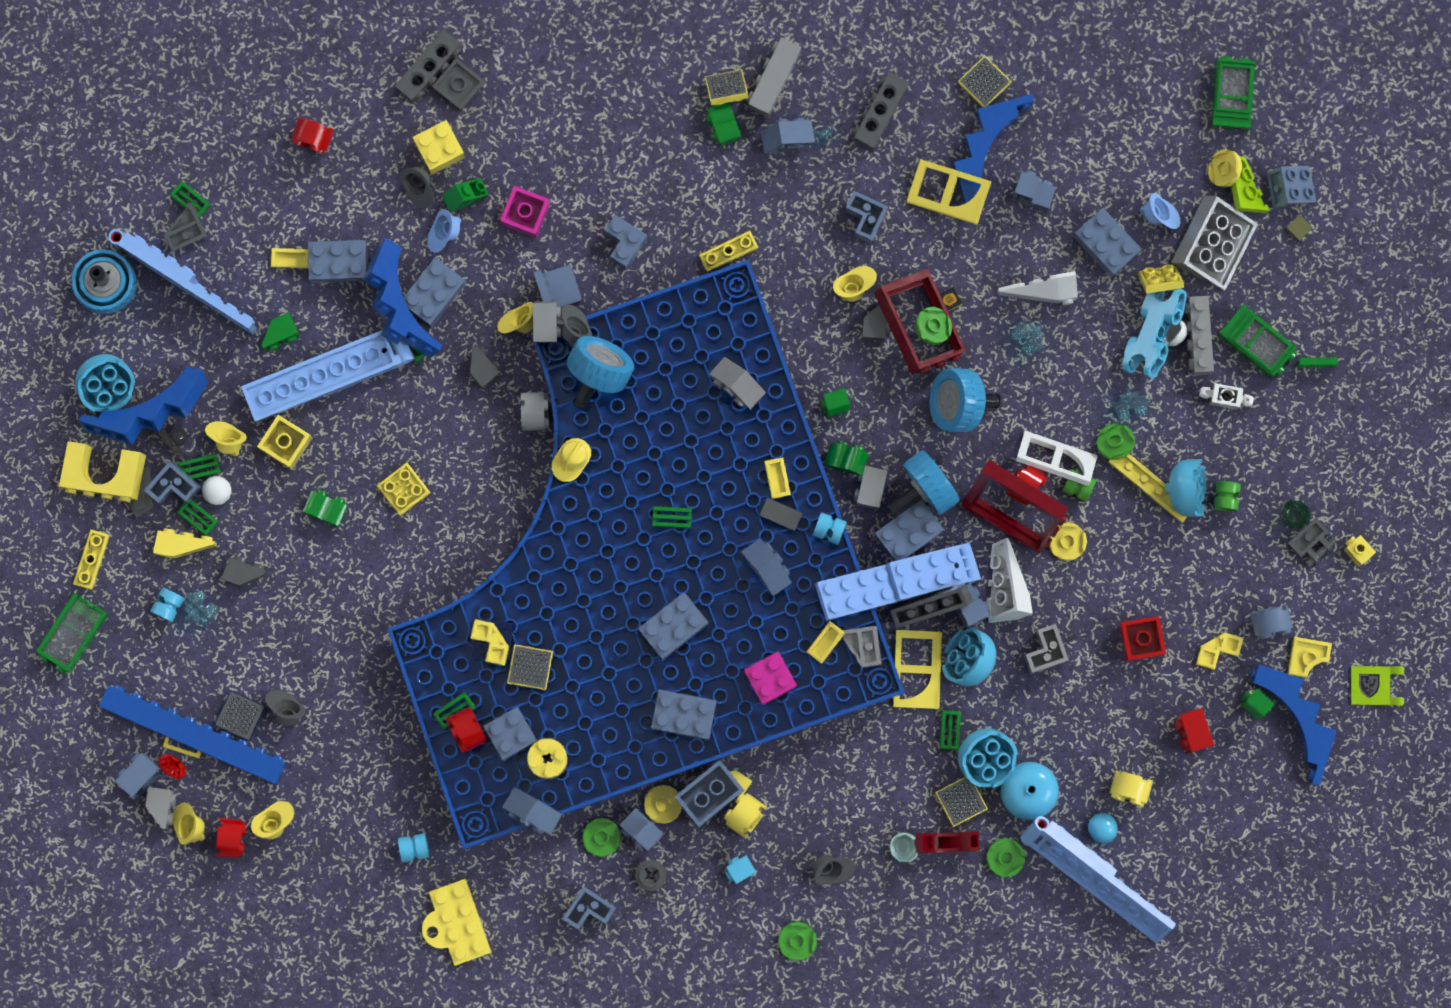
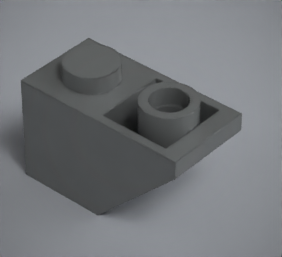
(875, 326)
(482, 369)
(241, 573)

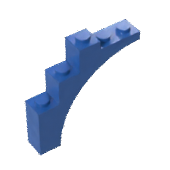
(400, 324)

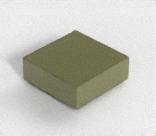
(1299, 228)

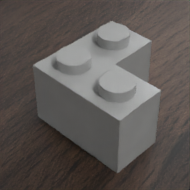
(545, 321)
(737, 383)
(1051, 652)

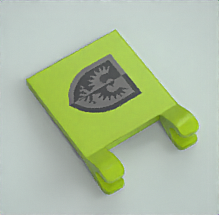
(1372, 685)

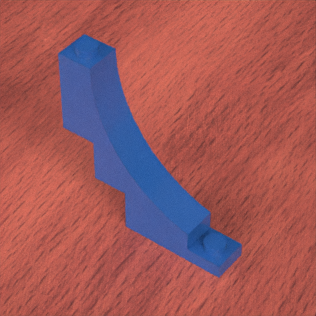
(993, 121)
(127, 423)
(1315, 737)

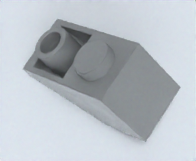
(159, 805)

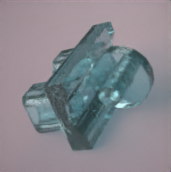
(1023, 331)
(1139, 403)
(197, 610)

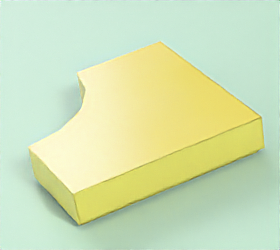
(1307, 654)

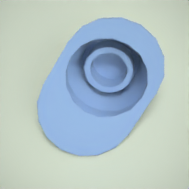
(1160, 212)
(445, 228)

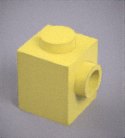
(1359, 550)

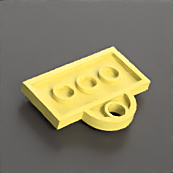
(456, 923)

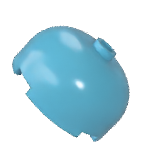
(94, 389)
(1187, 488)
(976, 663)
(993, 762)
(1028, 805)

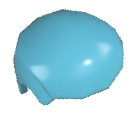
(1102, 828)

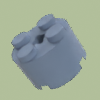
(1271, 621)

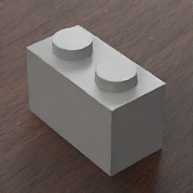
(871, 487)

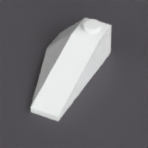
(1057, 289)
(1009, 592)

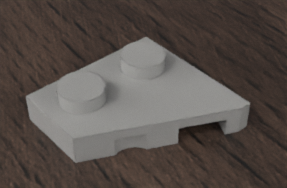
(864, 645)

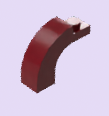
(947, 842)

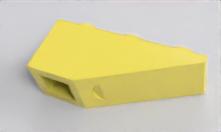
(175, 545)

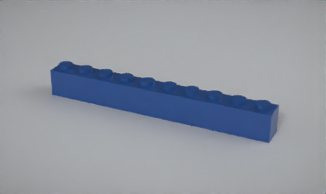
(193, 735)

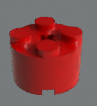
(312, 134)
(1030, 475)
(466, 730)
(230, 838)

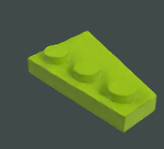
(1245, 193)

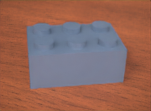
(1107, 242)
(337, 261)
(433, 292)
(909, 532)
(673, 626)
(683, 715)
(709, 793)

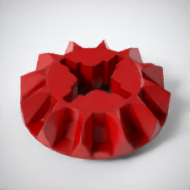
(172, 766)

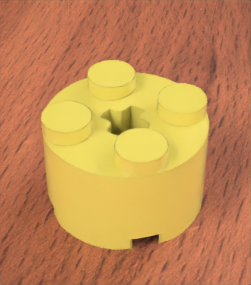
(536, 760)
(1130, 787)
(745, 814)

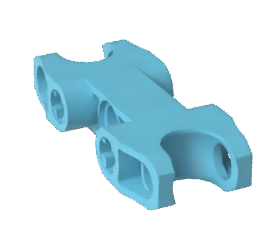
(1150, 343)

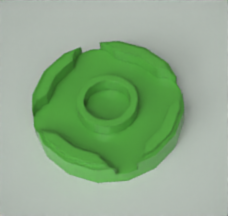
(933, 326)
(1115, 441)
(601, 837)
(999, 858)
(792, 946)

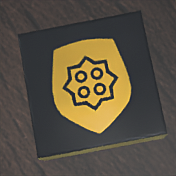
(951, 299)

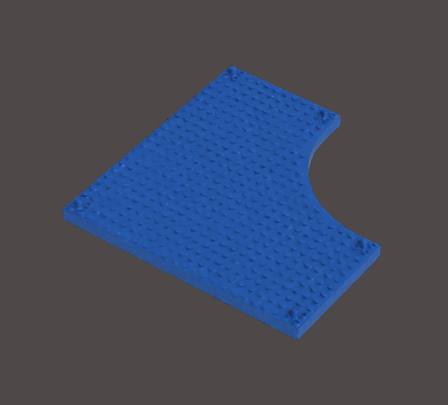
(602, 570)

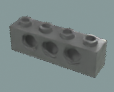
(443, 41)
(870, 139)
(931, 605)

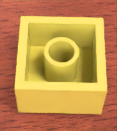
(438, 147)
(284, 442)

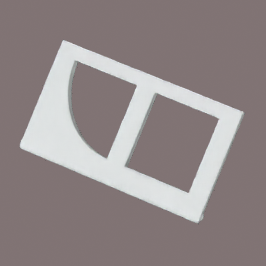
(1084, 459)

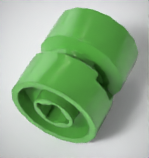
(1082, 491)
(1227, 496)

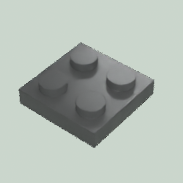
(458, 84)

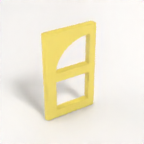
(968, 212)
(931, 695)

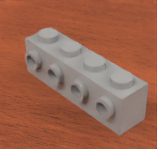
(774, 77)
(1199, 335)

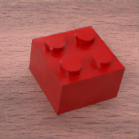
(1142, 639)
(1193, 731)

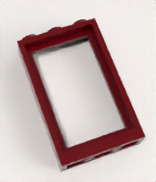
(883, 297)
(1024, 491)

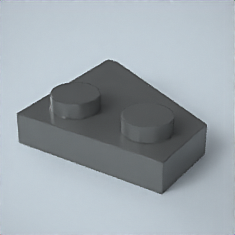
(185, 229)
(145, 502)

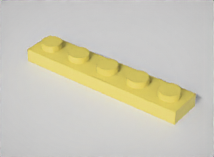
(1146, 482)

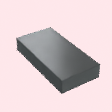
(780, 514)

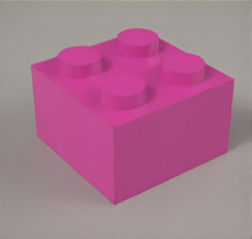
(525, 212)
(770, 678)

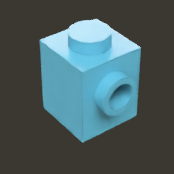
(739, 869)

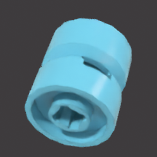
(829, 528)
(167, 604)
(413, 847)

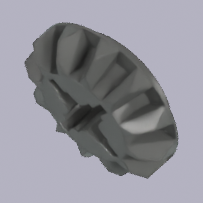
(660, 876)

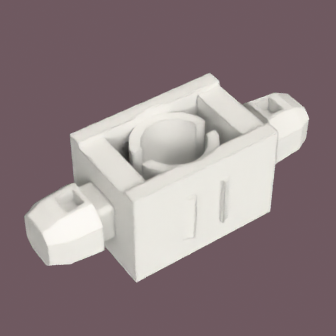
(1206, 392)

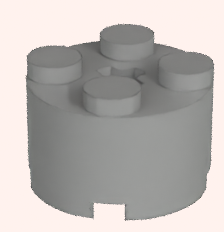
(533, 411)

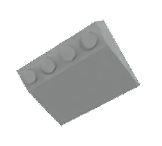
(1214, 242)

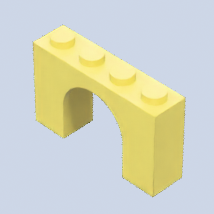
(124, 484)

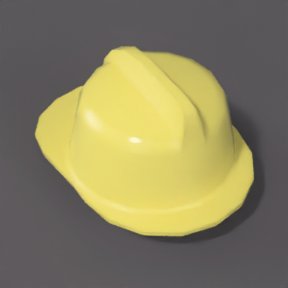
(854, 283)
(517, 319)
(227, 437)
(571, 459)
(273, 820)
(188, 825)

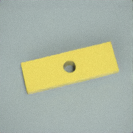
(718, 257)
(88, 571)

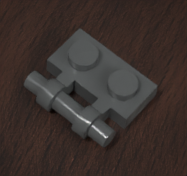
(1307, 538)

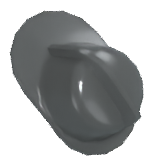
(417, 186)
(574, 324)
(285, 708)
(832, 870)

